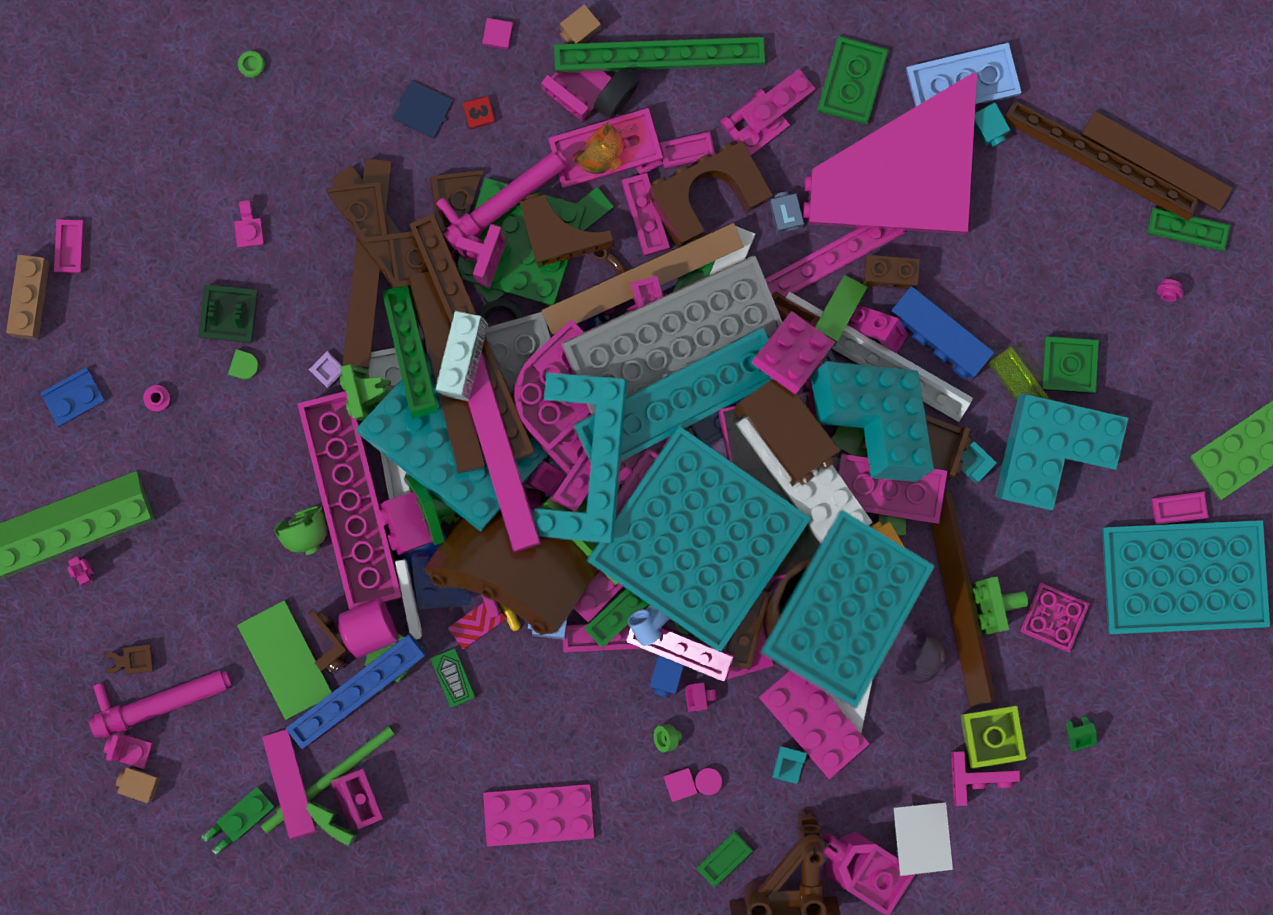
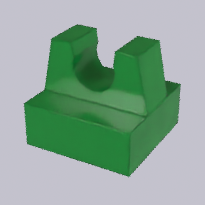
(1081, 736)

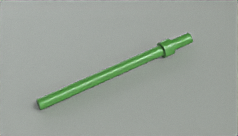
(338, 771)

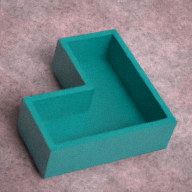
(886, 406)
(1042, 438)

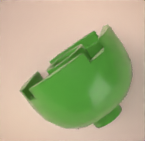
(304, 531)

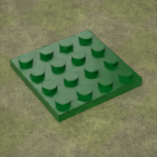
(517, 268)

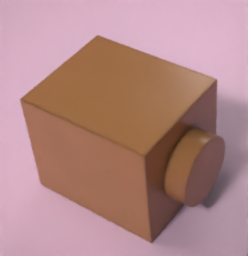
(579, 26)
(137, 784)

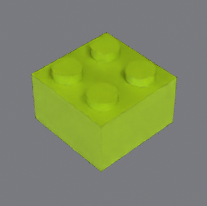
(993, 737)

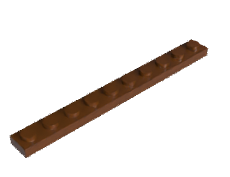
(456, 298)

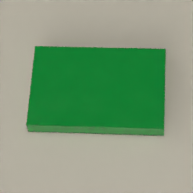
(852, 80)

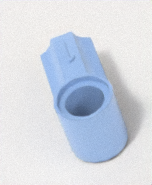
(646, 625)

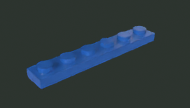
(356, 691)

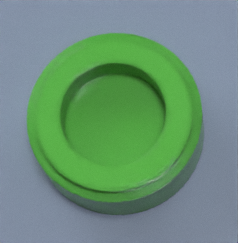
(251, 64)

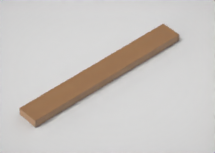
(665, 267)

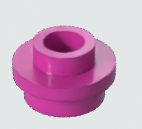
(1170, 290)
(162, 404)

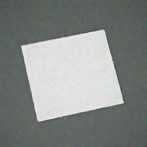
(923, 839)

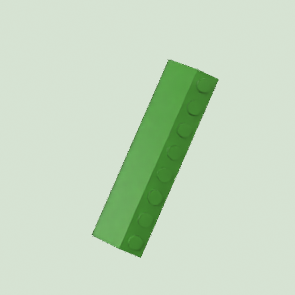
(73, 524)

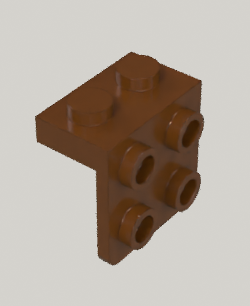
(335, 657)

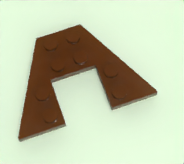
(399, 253)

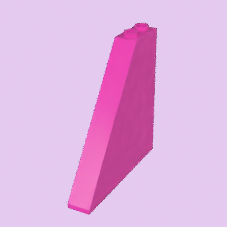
(905, 173)

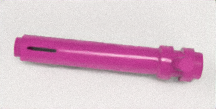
(501, 202)
(121, 718)

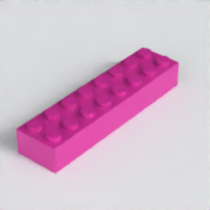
(350, 501)

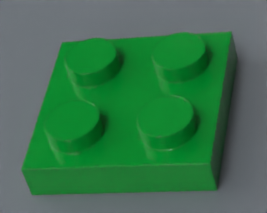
(1070, 365)

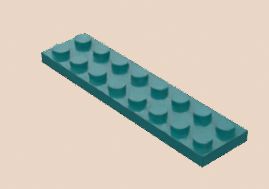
(686, 395)

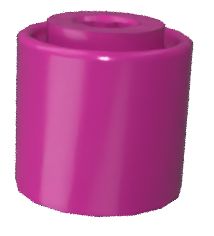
(367, 628)

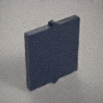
(422, 109)

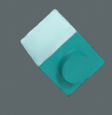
(991, 126)

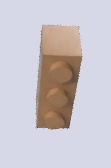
(28, 297)

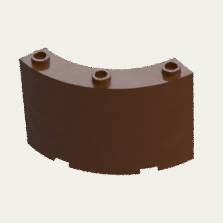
(534, 583)

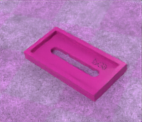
(628, 125)

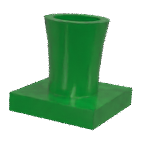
(431, 508)

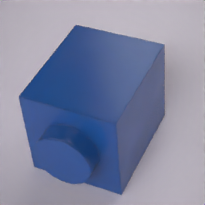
(666, 677)

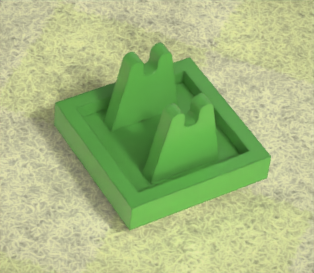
(362, 391)

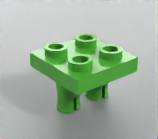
(993, 605)

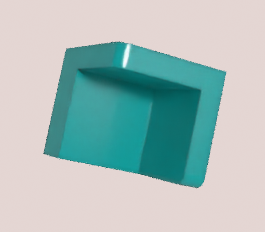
(976, 462)
(788, 765)

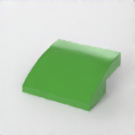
(325, 819)

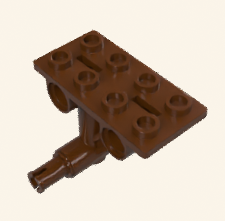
(809, 898)

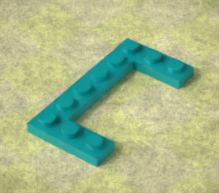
(610, 402)

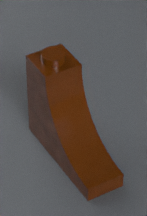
(554, 239)

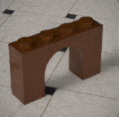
(730, 165)

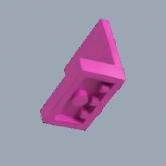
(576, 90)

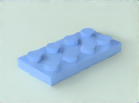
(993, 67)

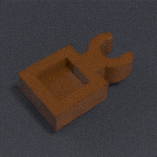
(135, 660)

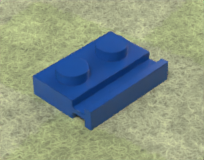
(72, 397)

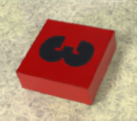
(479, 112)

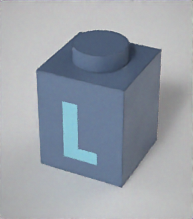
(786, 212)

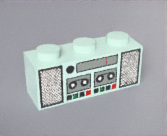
(461, 356)

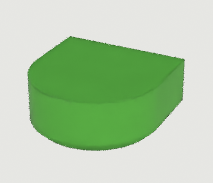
(243, 365)

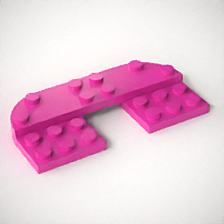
(550, 420)

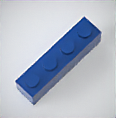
(941, 333)

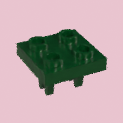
(228, 314)

